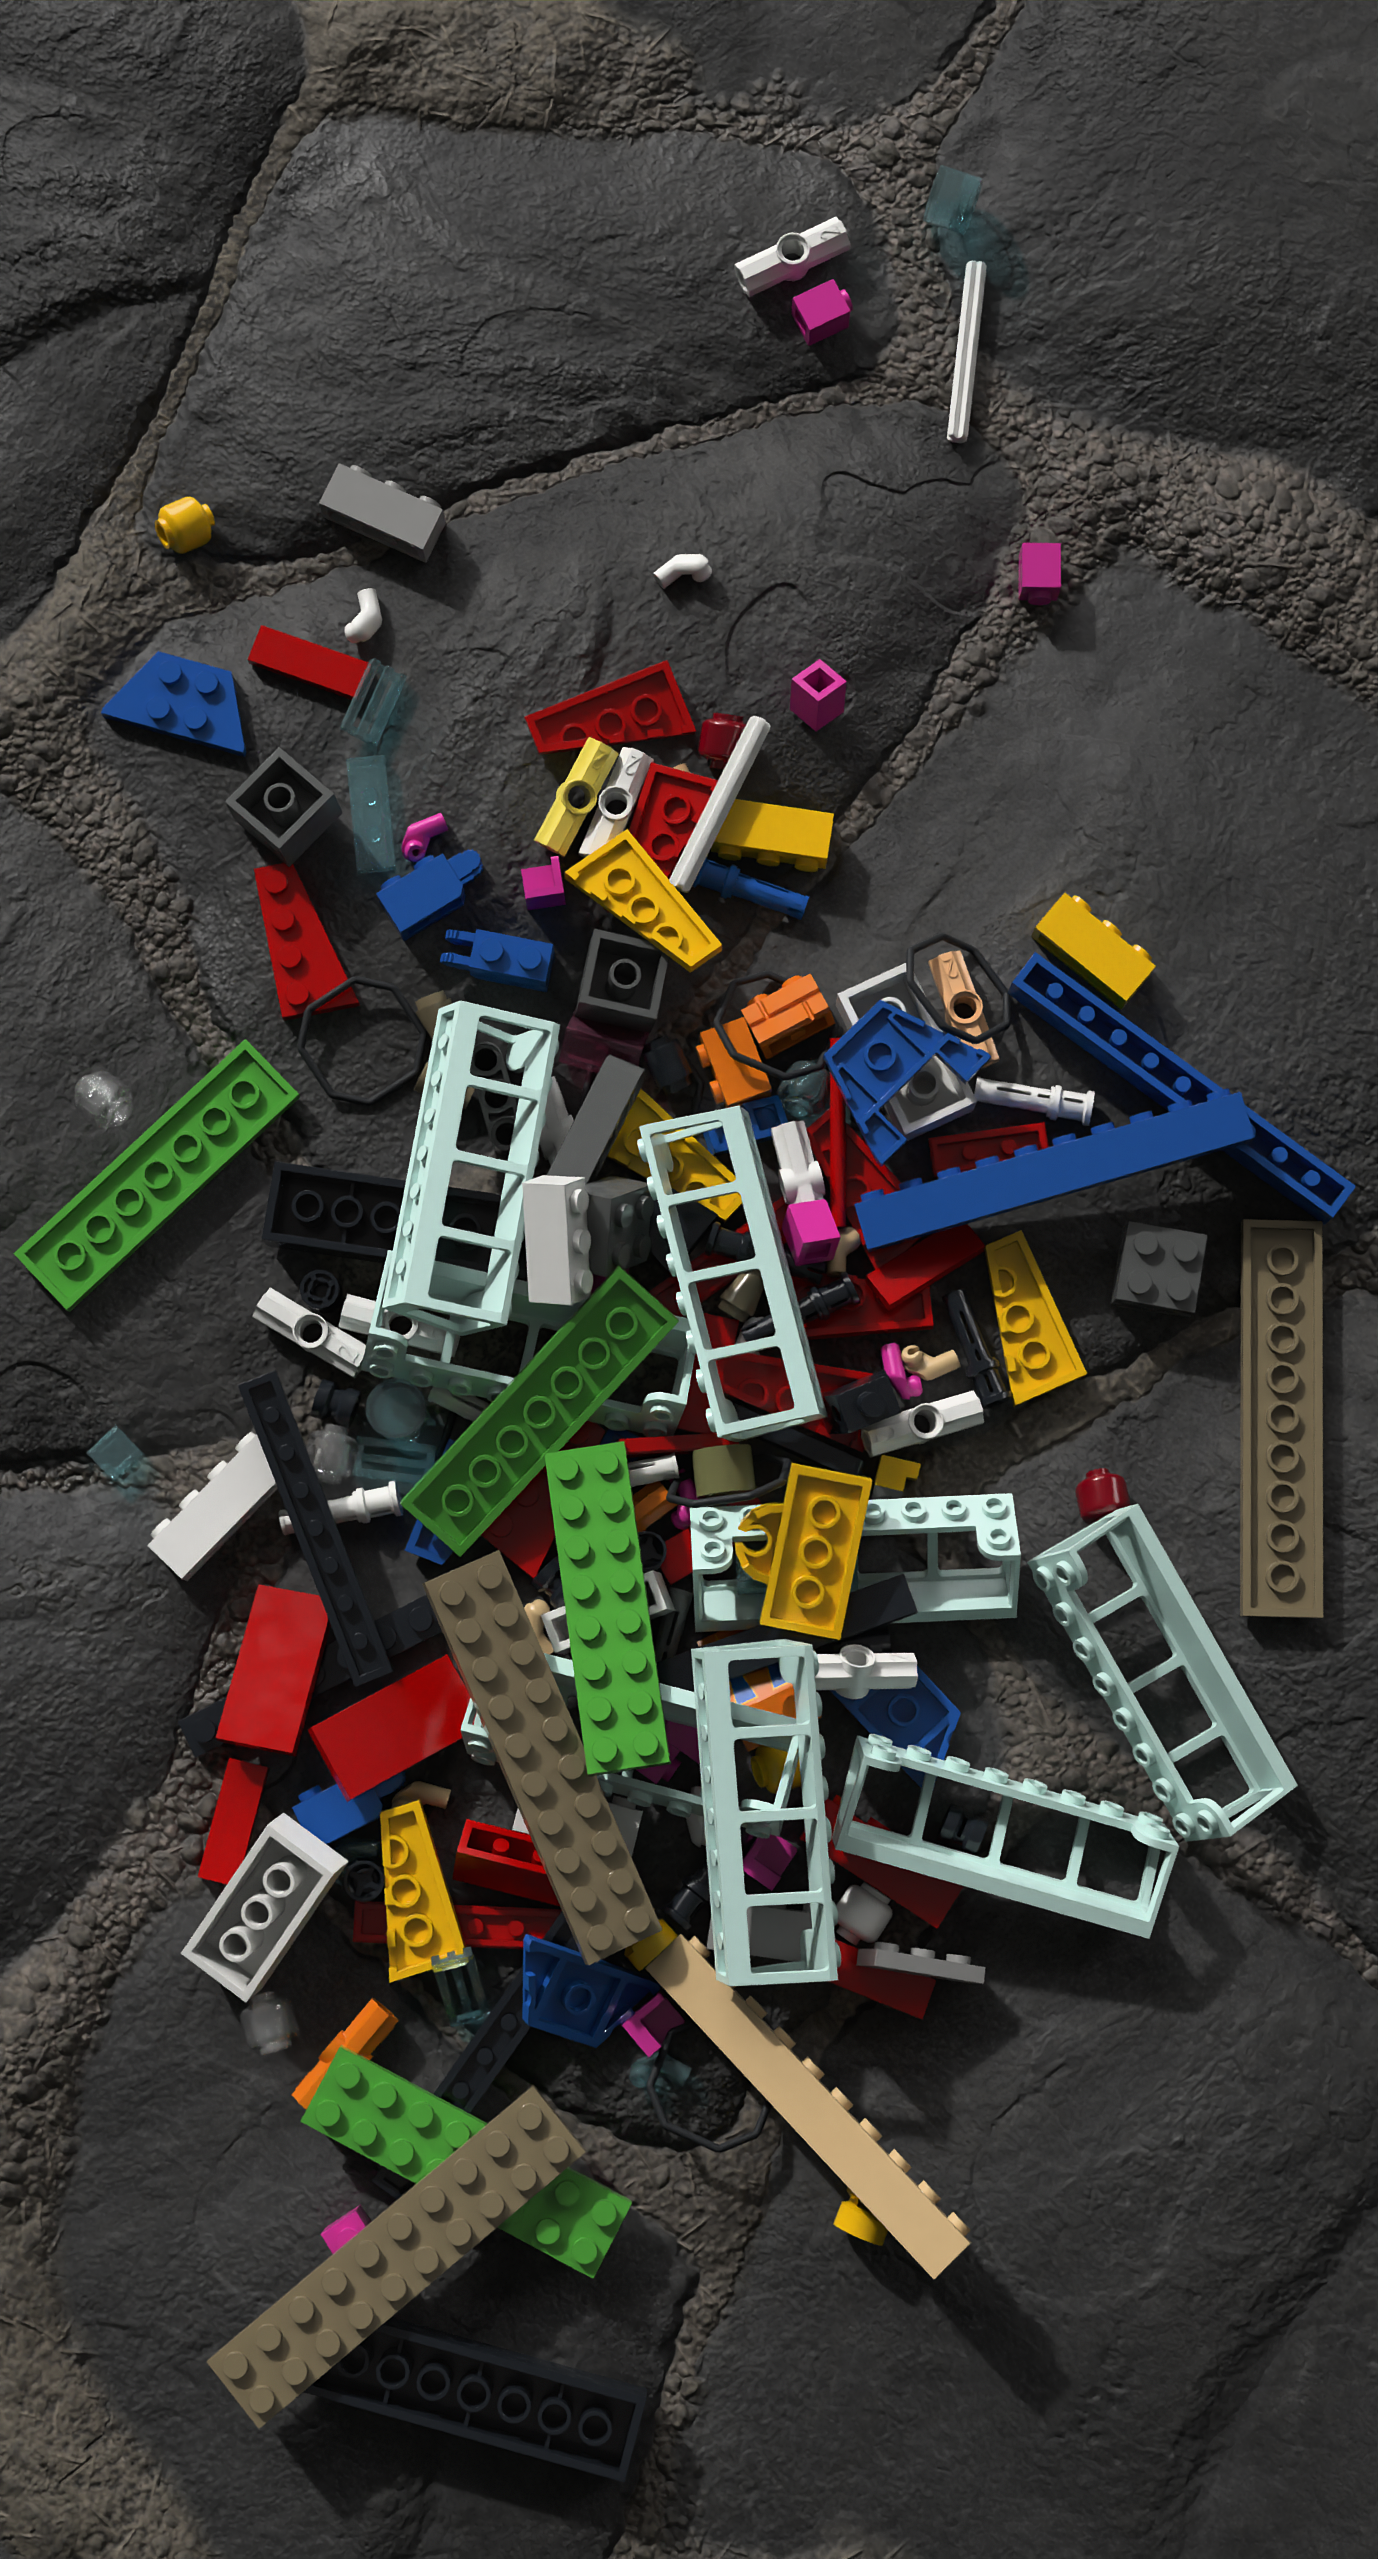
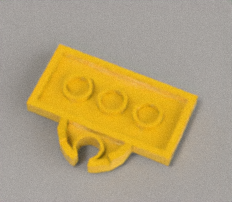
(808, 1549)

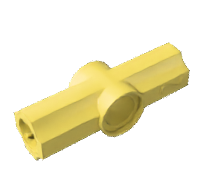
(589, 775)

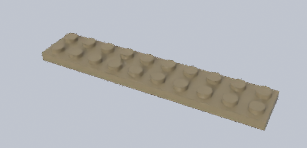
(1281, 1419)
(542, 1757)
(396, 2256)

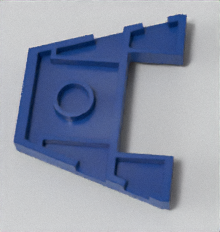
(881, 1058)

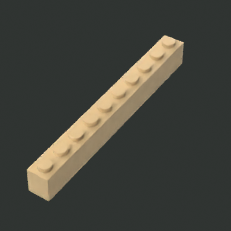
(810, 2108)

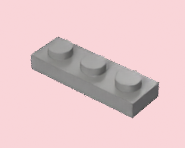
(921, 1963)

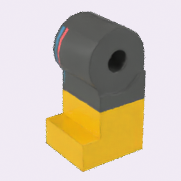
(892, 1476)

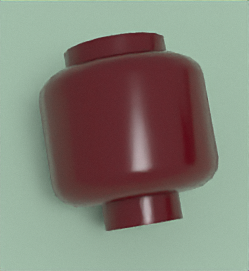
(719, 738)
(1101, 1495)

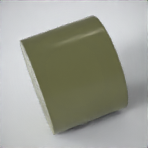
(723, 1470)

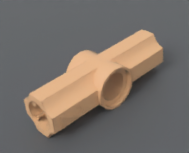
(955, 988)

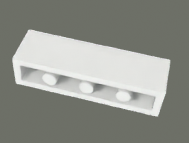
(216, 1511)

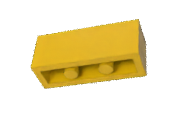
(775, 835)
(1094, 949)

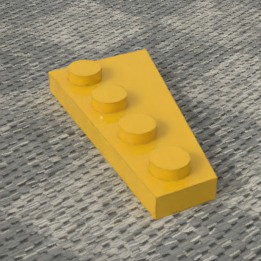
(641, 896)
(692, 1163)

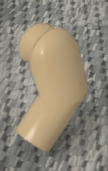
(926, 1366)

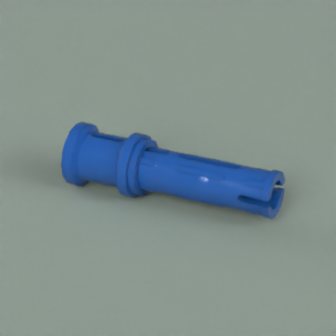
(732, 882)

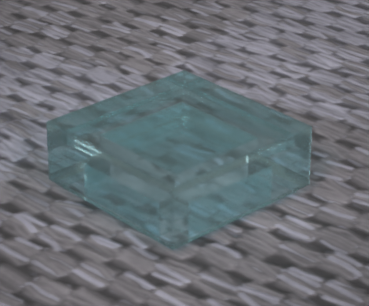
(115, 1453)

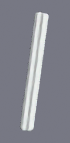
(966, 351)
(719, 803)

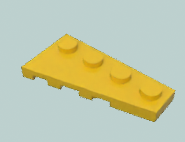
(1031, 1330)
(416, 1894)

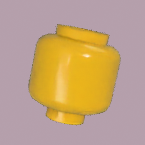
(184, 525)
(768, 1768)

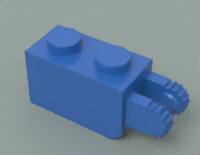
(428, 891)
(503, 958)
(332, 1817)

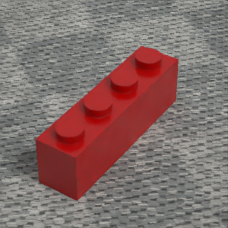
(502, 1862)
(919, 1893)

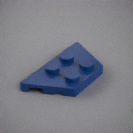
(182, 702)
(908, 1717)
(574, 1997)

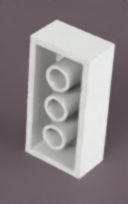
(935, 1091)
(264, 1907)

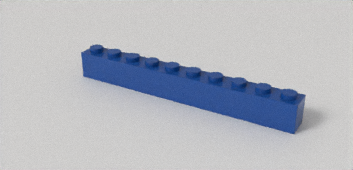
(1171, 1080)
(1054, 1171)

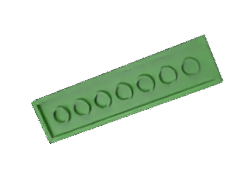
(157, 1175)
(539, 1411)
(607, 1609)
(417, 2131)

